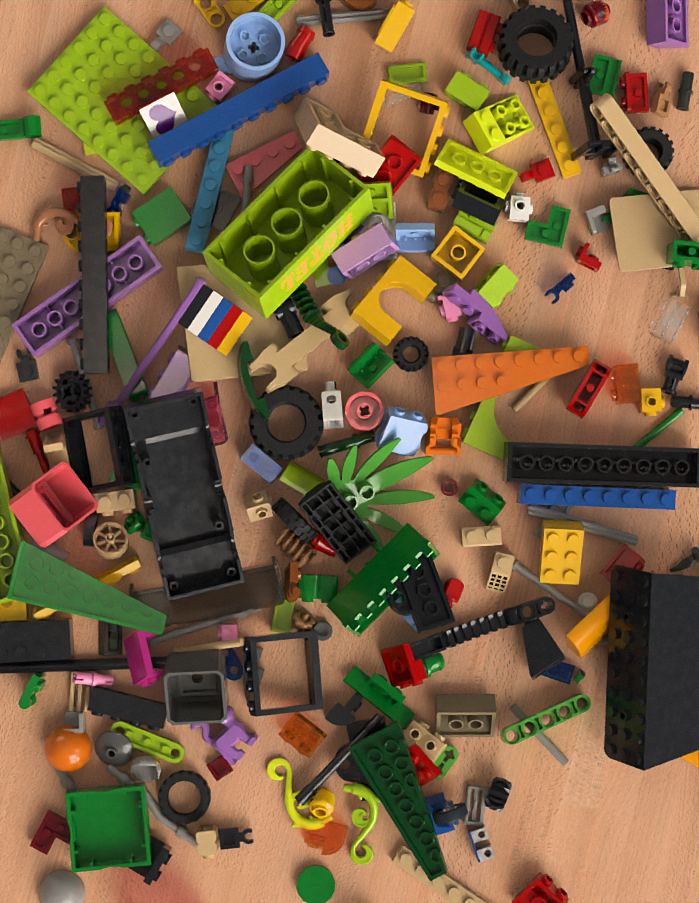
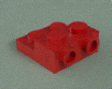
(402, 667)
(541, 890)

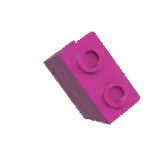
(140, 660)

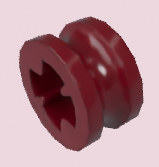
(449, 493)

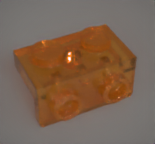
(302, 734)

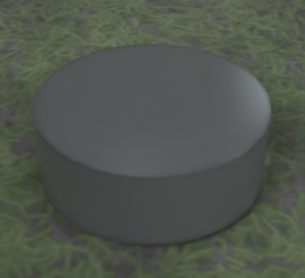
(324, 630)

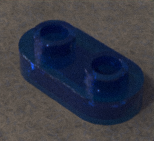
(233, 661)

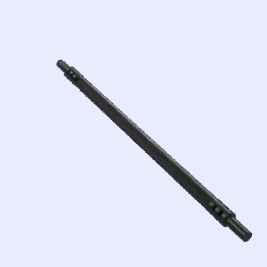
(73, 665)

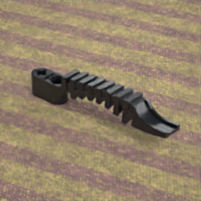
(482, 626)

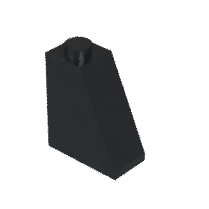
(540, 648)

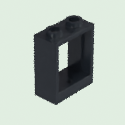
(477, 202)

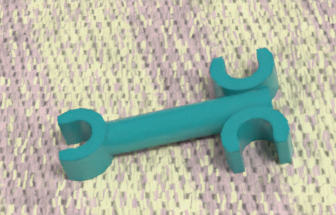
(478, 58)

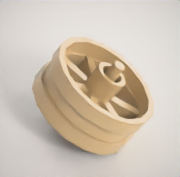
(111, 540)

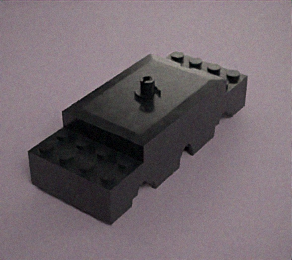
(183, 493)

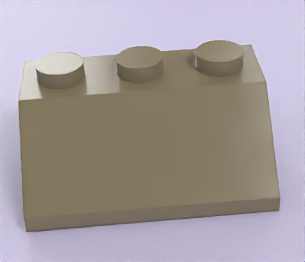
(465, 715)

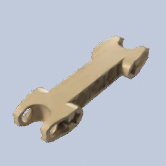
(282, 361)

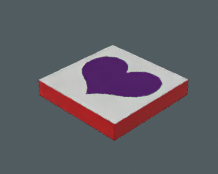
(162, 114)

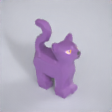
(227, 738)

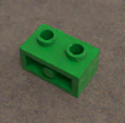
(682, 254)

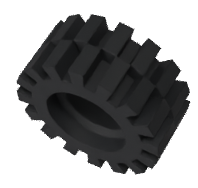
(411, 342)

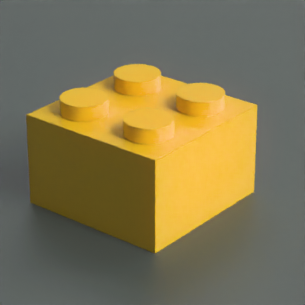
(457, 253)

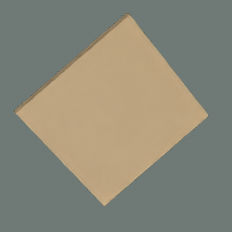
(206, 361)

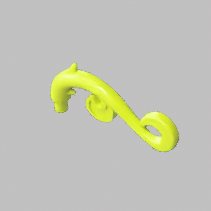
(300, 822)

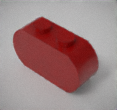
(588, 388)

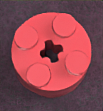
(363, 400)

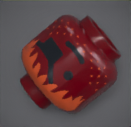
(595, 13)

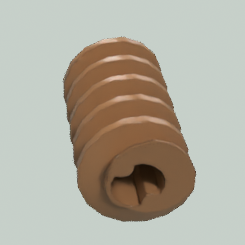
(294, 548)

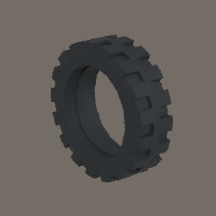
(294, 520)
(174, 815)

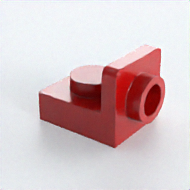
(588, 261)

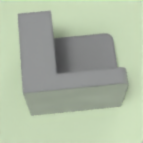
(594, 220)
(76, 718)

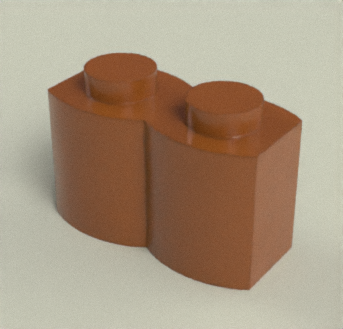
(439, 194)

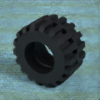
(661, 142)

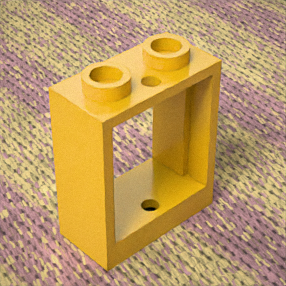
(394, 24)

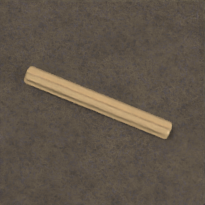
(72, 162)

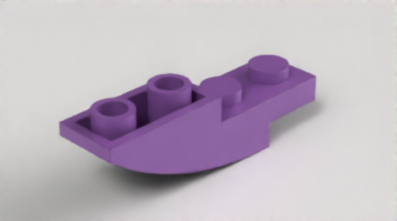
(481, 314)

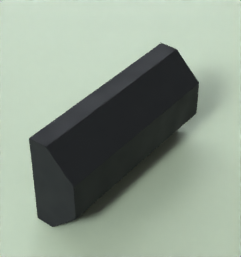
(336, 521)

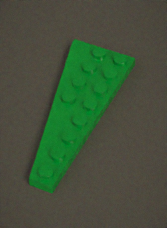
(59, 586)

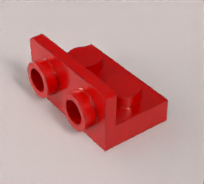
(626, 557)

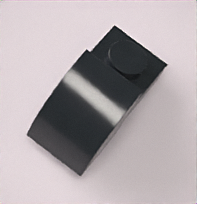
(342, 715)

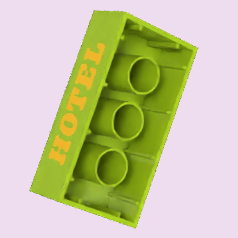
(288, 231)

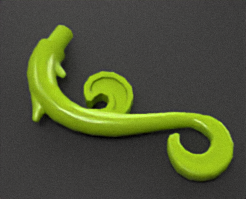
(367, 824)

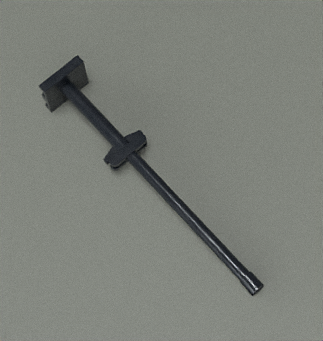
(582, 79)

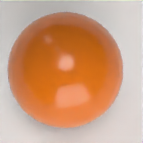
(67, 749)

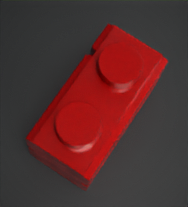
(484, 32)

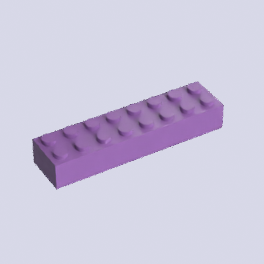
(60, 314)

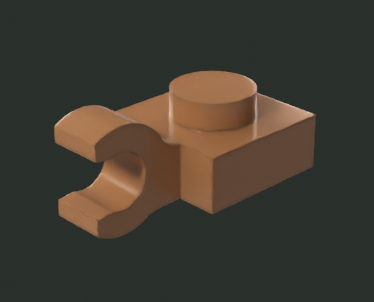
(661, 101)

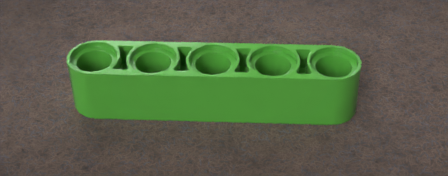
(553, 713)

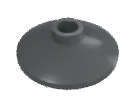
(114, 742)

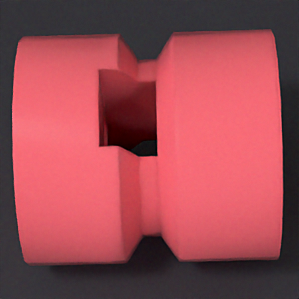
(47, 421)

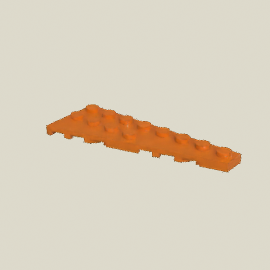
(477, 377)

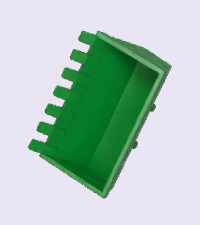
(365, 594)

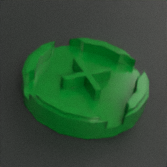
(315, 884)

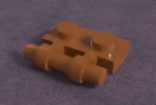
(291, 577)

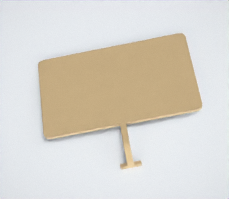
(644, 232)

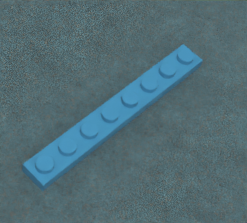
(208, 193)

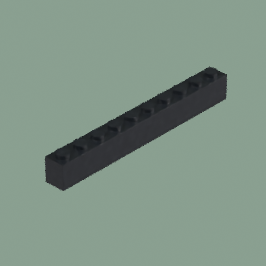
(94, 275)

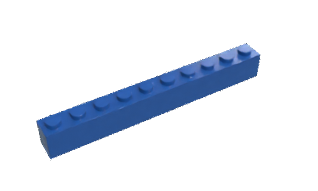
(238, 110)

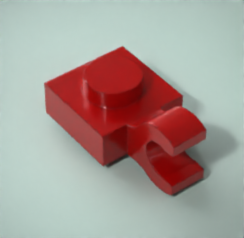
(539, 170)

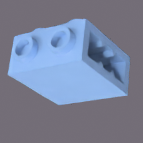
(403, 424)

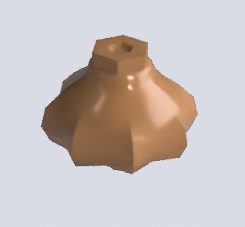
(303, 620)

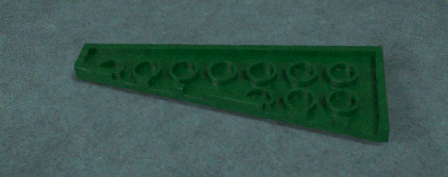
(393, 777)

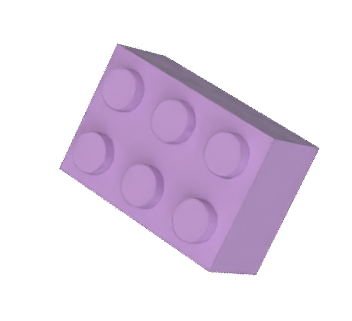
(364, 250)

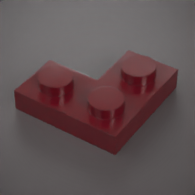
(52, 827)

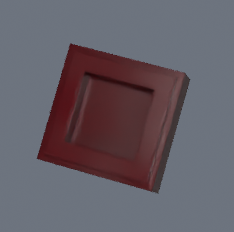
(219, 767)

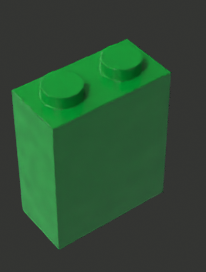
(161, 217)

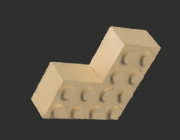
(325, 132)

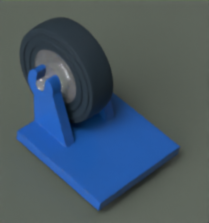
(444, 813)

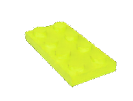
(476, 168)

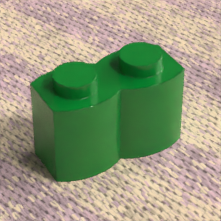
(318, 587)

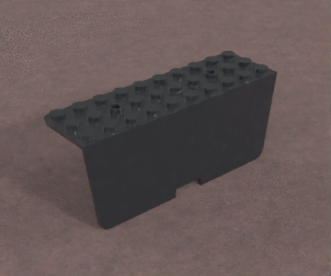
(652, 668)

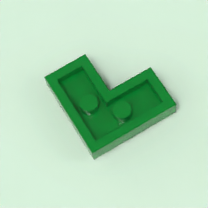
(552, 232)

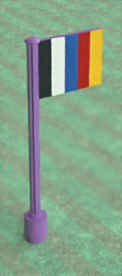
(203, 314)

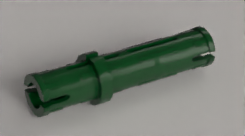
(347, 443)

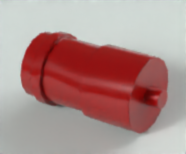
(298, 45)

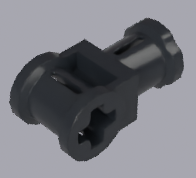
(673, 374)

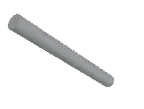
(541, 737)

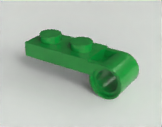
(19, 129)

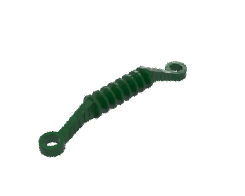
(313, 316)

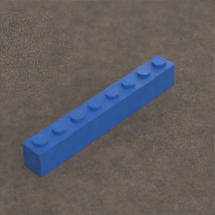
(596, 496)

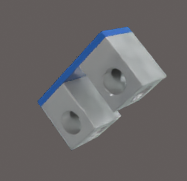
(481, 856)

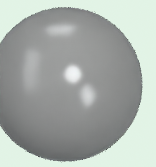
(61, 887)

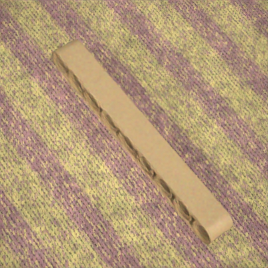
(646, 167)

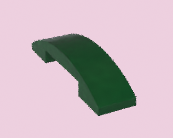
(257, 405)

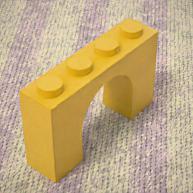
(399, 275)

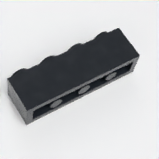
(128, 707)

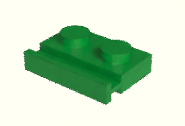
(605, 75)

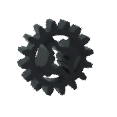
(72, 391)

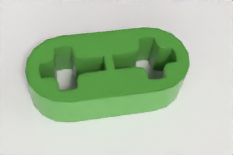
(448, 763)

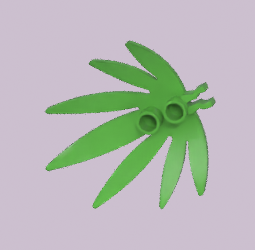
(361, 491)

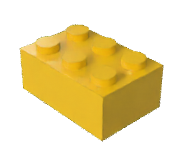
(560, 551)

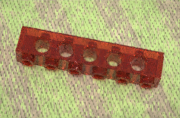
(190, 78)

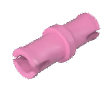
(92, 679)

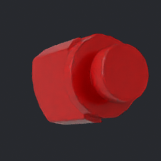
(453, 590)

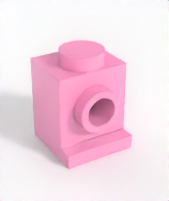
(227, 87)
(448, 309)
(228, 632)

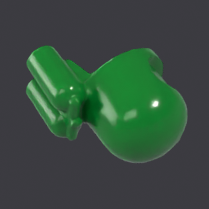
(433, 663)

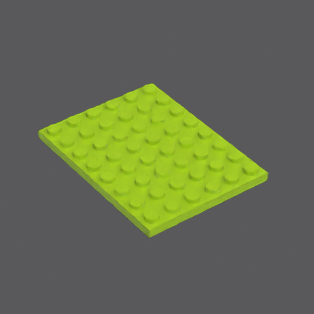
(93, 67)

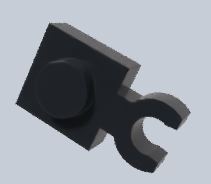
(27, 368)
(231, 837)

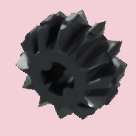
(498, 794)

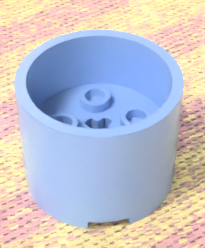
(255, 31)

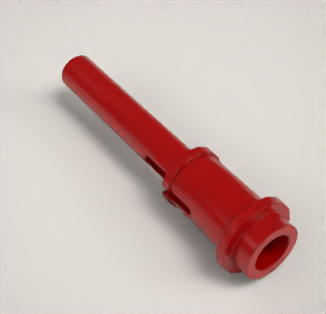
(37, 448)

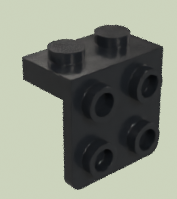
(160, 856)

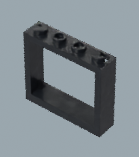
(118, 443)
(313, 672)

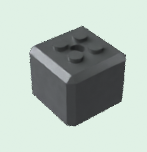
(196, 699)

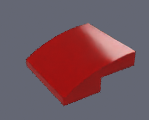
(15, 414)

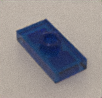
(561, 672)

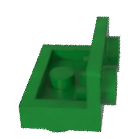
(370, 365)
(482, 501)

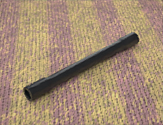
(310, 789)

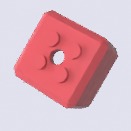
(53, 504)

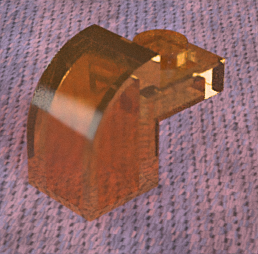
(331, 842)

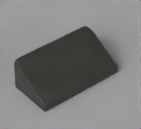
(109, 638)

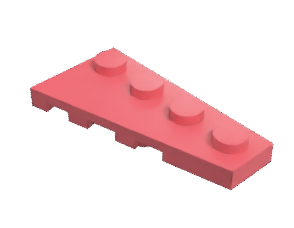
(264, 160)

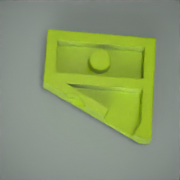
(382, 197)

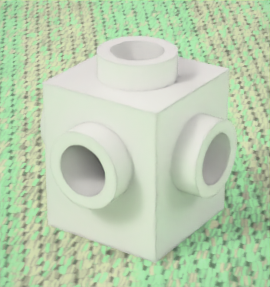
(515, 214)

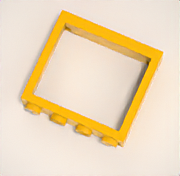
(437, 130)

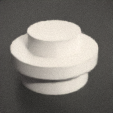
(588, 601)

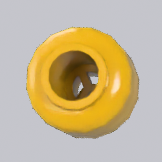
(322, 802)

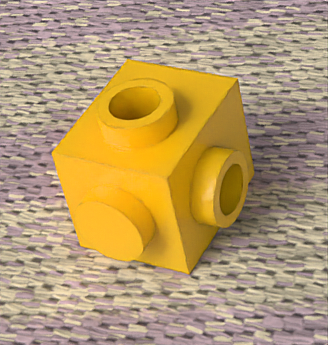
(651, 401)

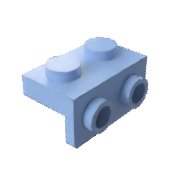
(415, 237)

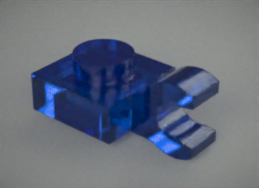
(121, 197)
(564, 284)

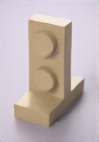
(56, 448)

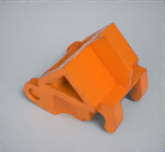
(443, 428)

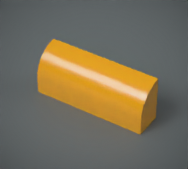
(590, 629)

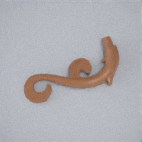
(72, 220)

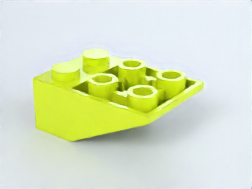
(498, 124)

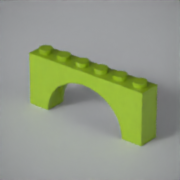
(483, 430)

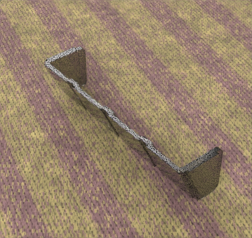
(260, 590)

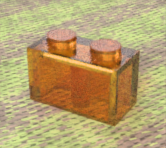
(626, 384)

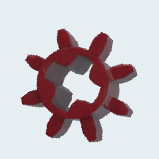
(426, 107)

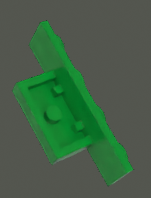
(380, 694)

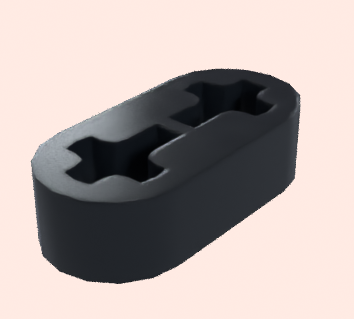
(90, 527)

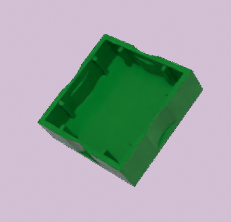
(109, 827)

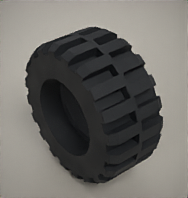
(541, 22)
(312, 430)

